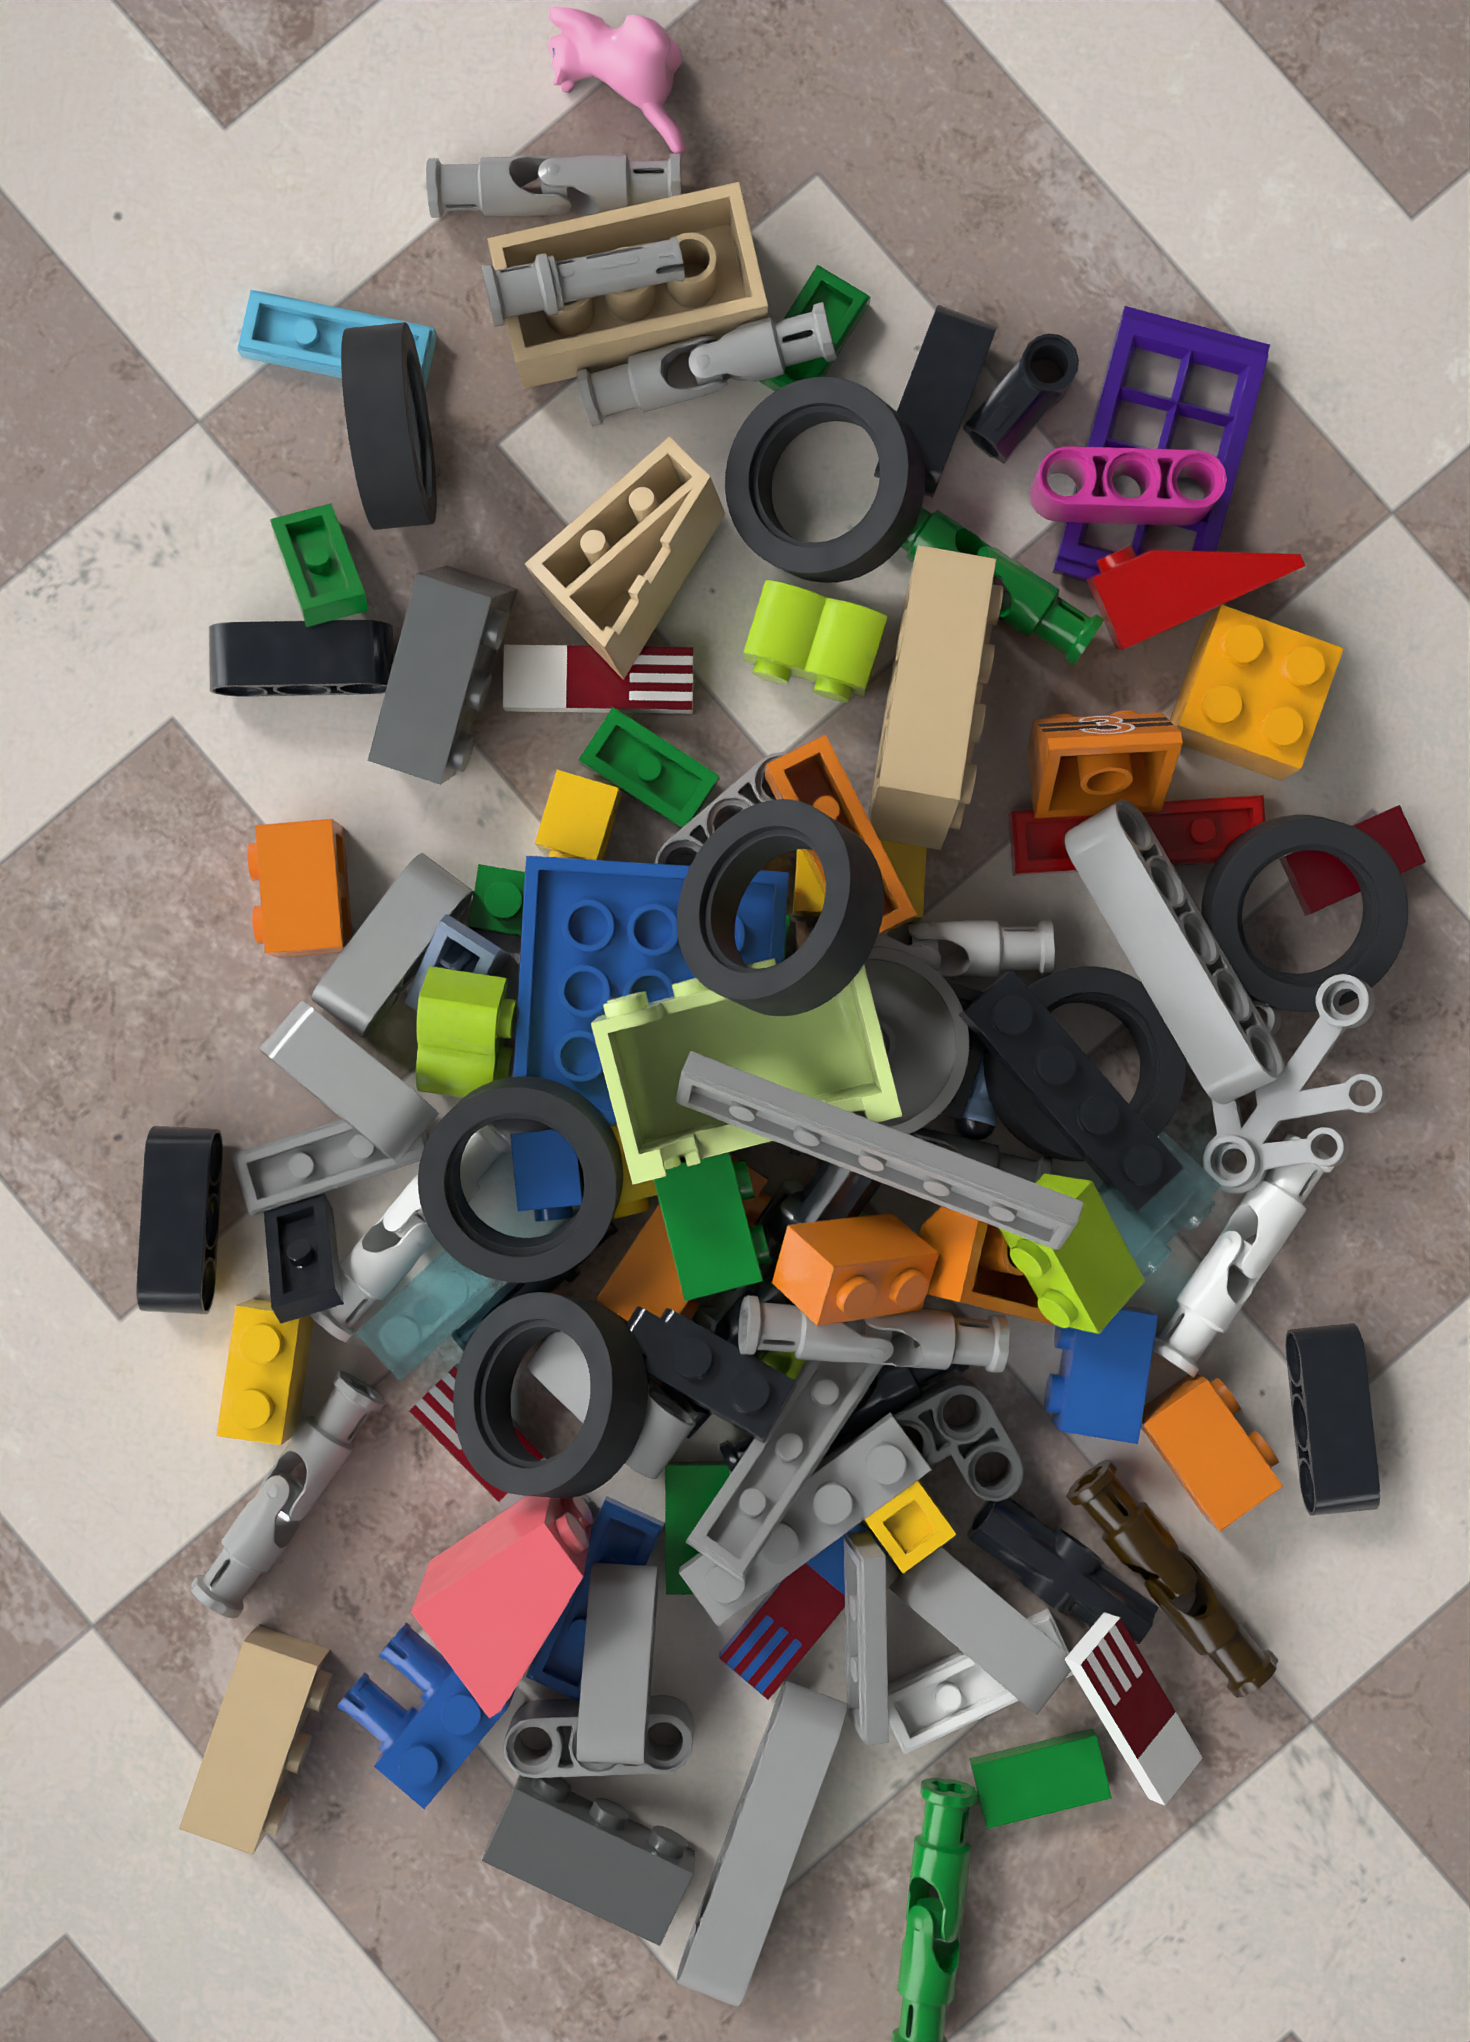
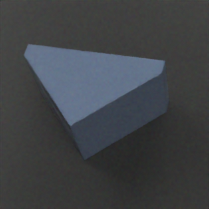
(457, 949)

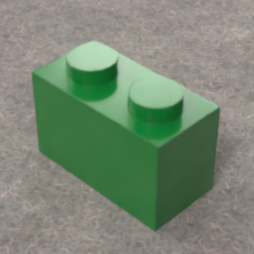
(710, 1227)

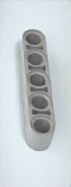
(1174, 952)
(761, 1843)

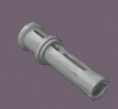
(551, 283)

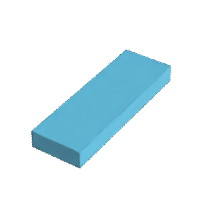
(310, 334)

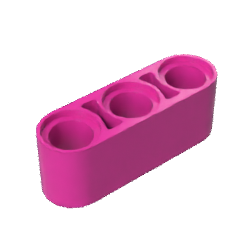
(1152, 469)

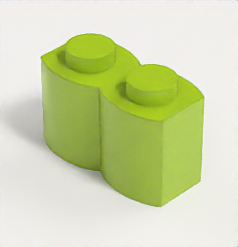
(814, 640)
(463, 1032)

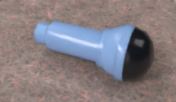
(979, 1115)

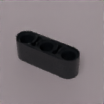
(943, 386)
(299, 659)
(179, 1220)
(1332, 1419)

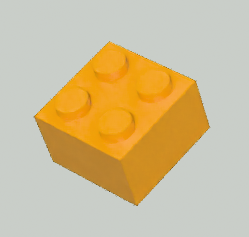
(1254, 692)

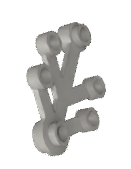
(1287, 1100)

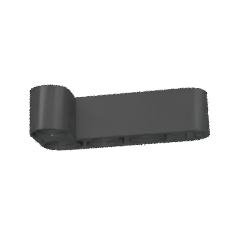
(963, 1441)

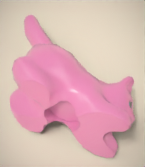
(631, 59)

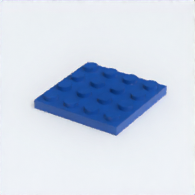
(605, 935)

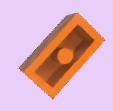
(301, 888)
(854, 1268)
(1209, 1450)

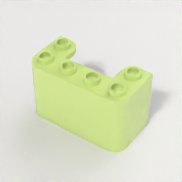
(822, 1053)

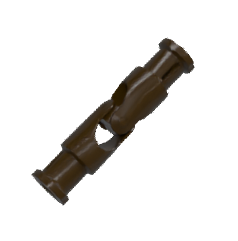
(1149, 1549)

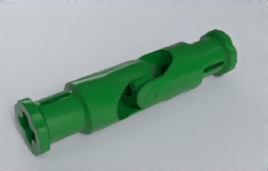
(1030, 603)
(934, 1924)

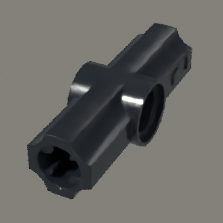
(1059, 1567)

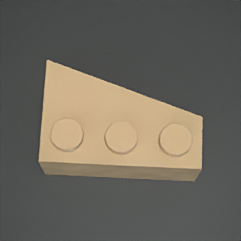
(630, 553)

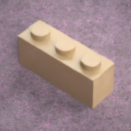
(257, 1740)

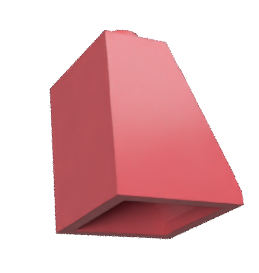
(503, 1591)

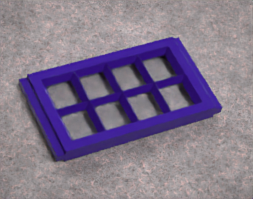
(1168, 390)

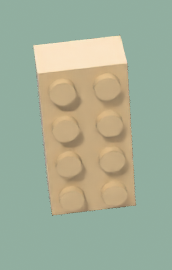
(602, 331)
(935, 698)

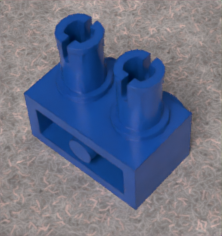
(425, 1742)

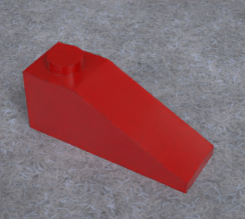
(1167, 587)

